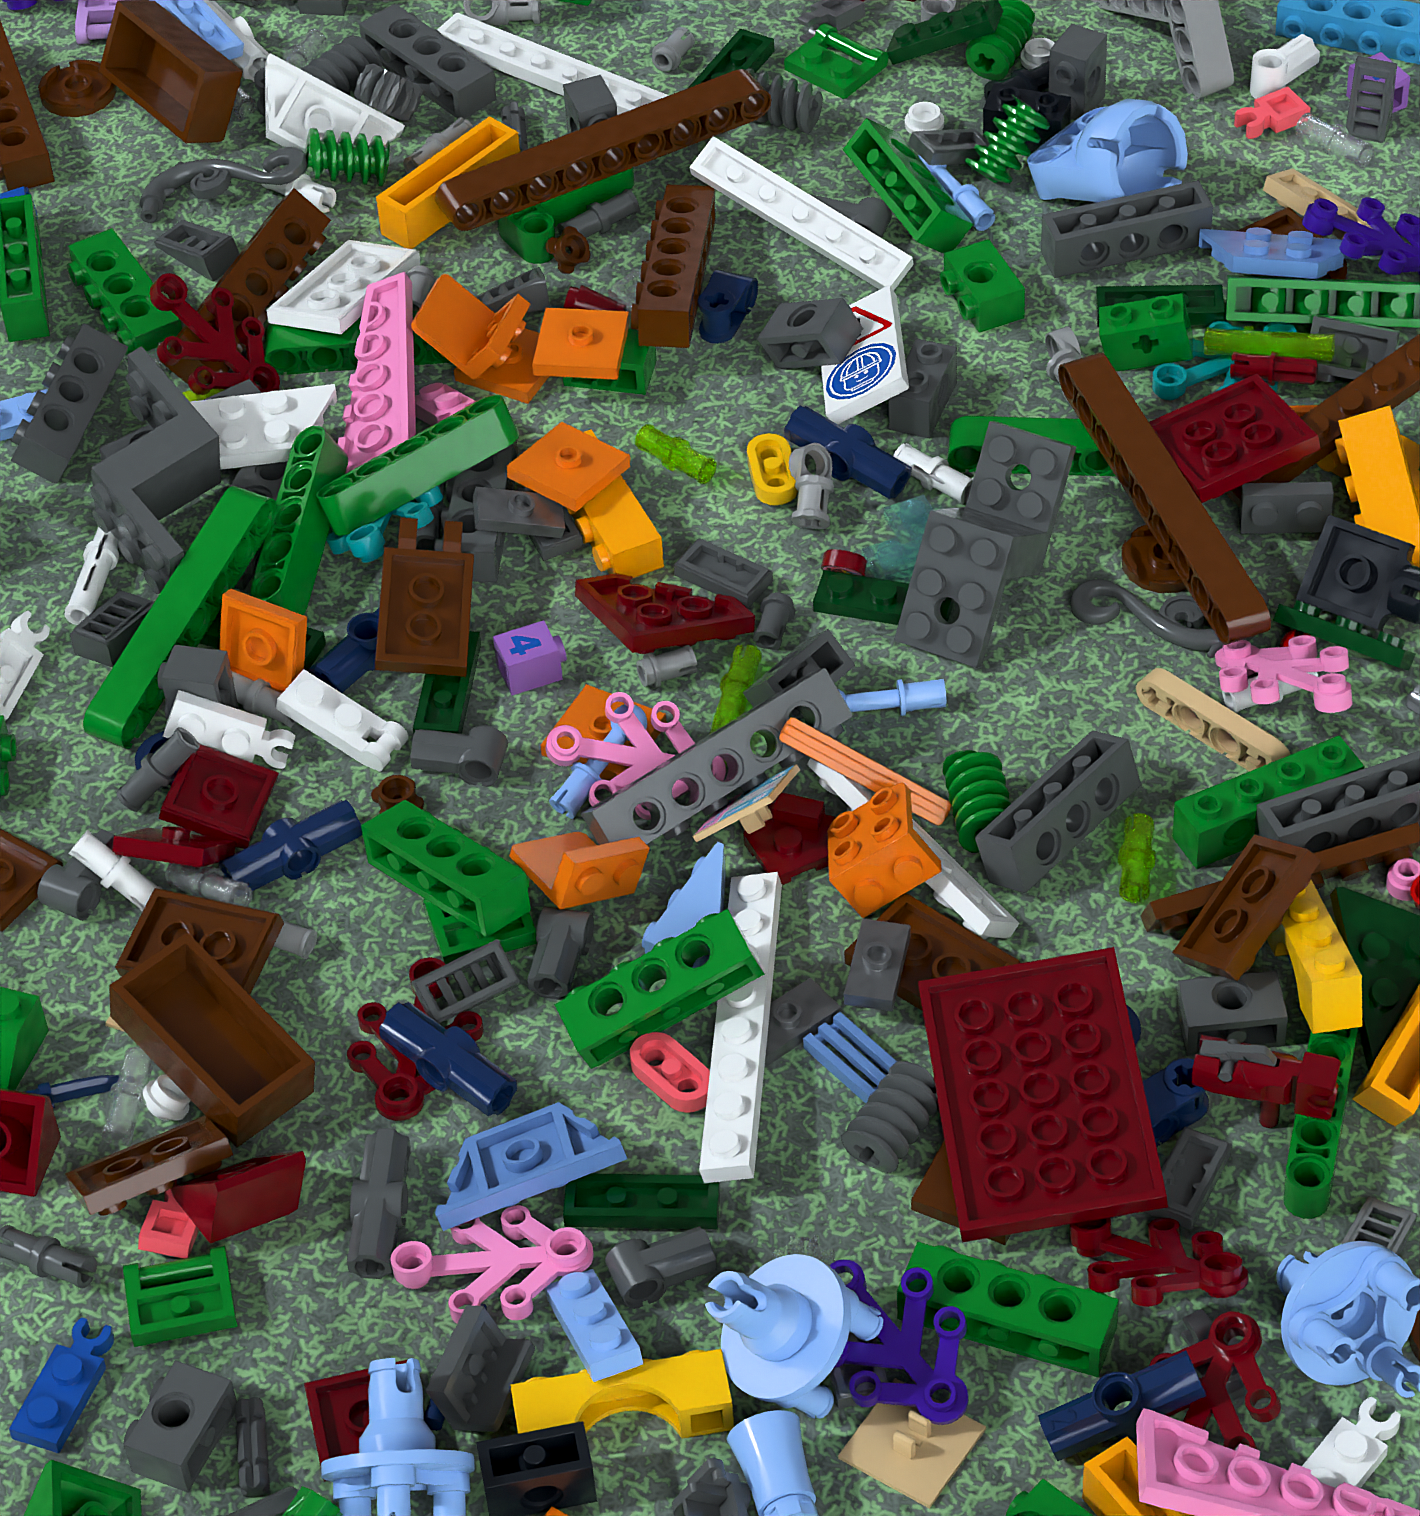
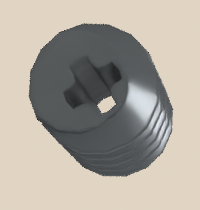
(344, 63)
(789, 105)
(892, 1117)

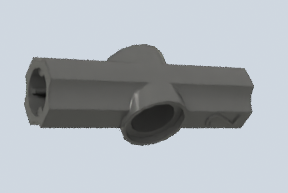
(378, 1203)

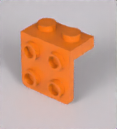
(466, 328)
(878, 852)
(578, 871)

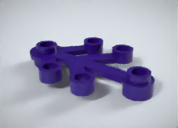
(1362, 241)
(903, 1351)

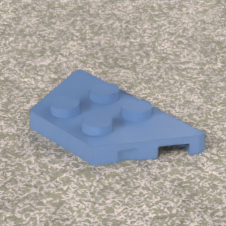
(1273, 254)
(523, 1161)

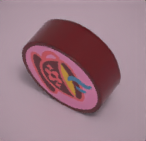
(844, 562)

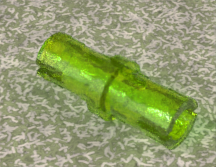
(675, 454)
(1136, 858)

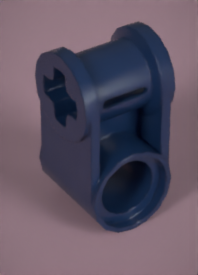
(725, 304)
(1171, 1104)

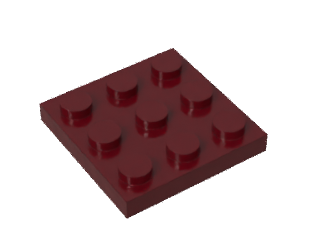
(1234, 437)

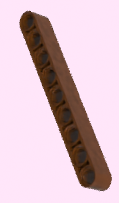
(602, 150)
(1164, 499)

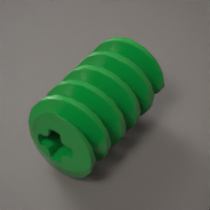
(996, 53)
(1008, 142)
(347, 156)
(975, 792)

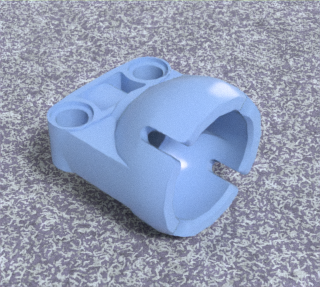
(1111, 153)

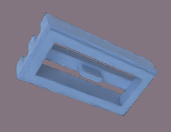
(830, 1033)

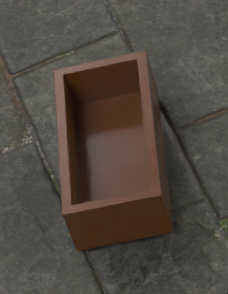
(170, 71)
(212, 1039)

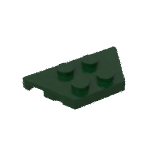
(1387, 953)

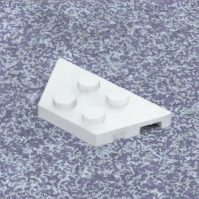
(302, 102)
(264, 425)

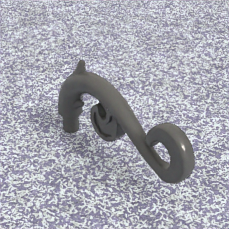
(219, 178)
(1162, 624)

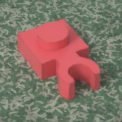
(1275, 110)
(167, 1229)

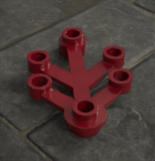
(218, 344)
(404, 1081)
(1210, 1270)
(1223, 1360)

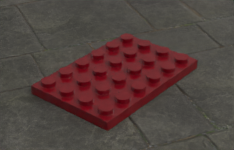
(1041, 1095)

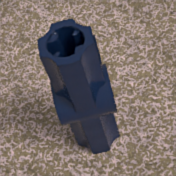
(851, 452)
(352, 655)
(293, 846)
(448, 1058)
(1093, 1417)

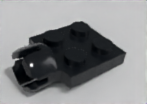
(1362, 575)

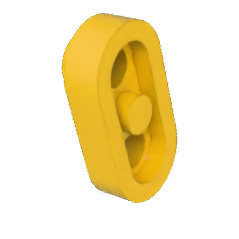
(769, 469)

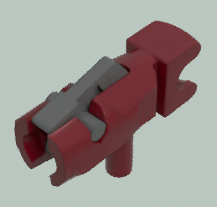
(1267, 1076)

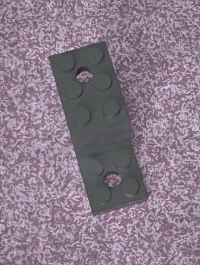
(155, 471)
(980, 546)

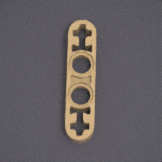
(1214, 722)

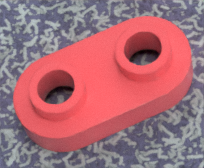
(676, 1073)

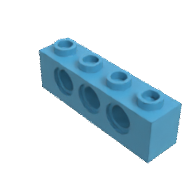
(1355, 25)

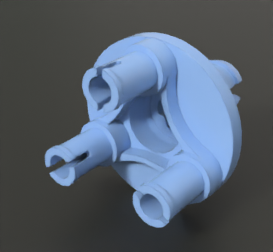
(1350, 1315)
(789, 1330)
(398, 1452)

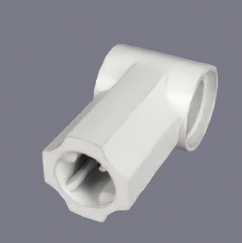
(1279, 66)

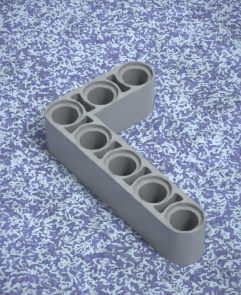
(1196, 36)

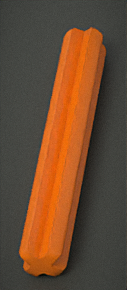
(861, 768)

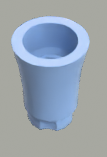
(774, 1463)

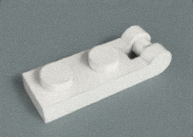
(341, 721)

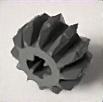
(388, 92)

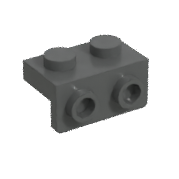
(1356, 347)
(1285, 507)
(477, 1372)

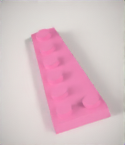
(384, 381)
(1202, 1478)

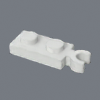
(18, 660)
(228, 729)
(1351, 1450)

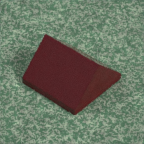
(26, 1140)
(243, 1194)

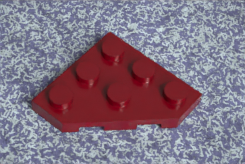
(661, 616)

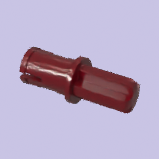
(1274, 368)

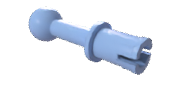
(965, 196)
(906, 697)
(583, 776)

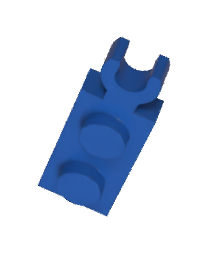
(62, 1389)

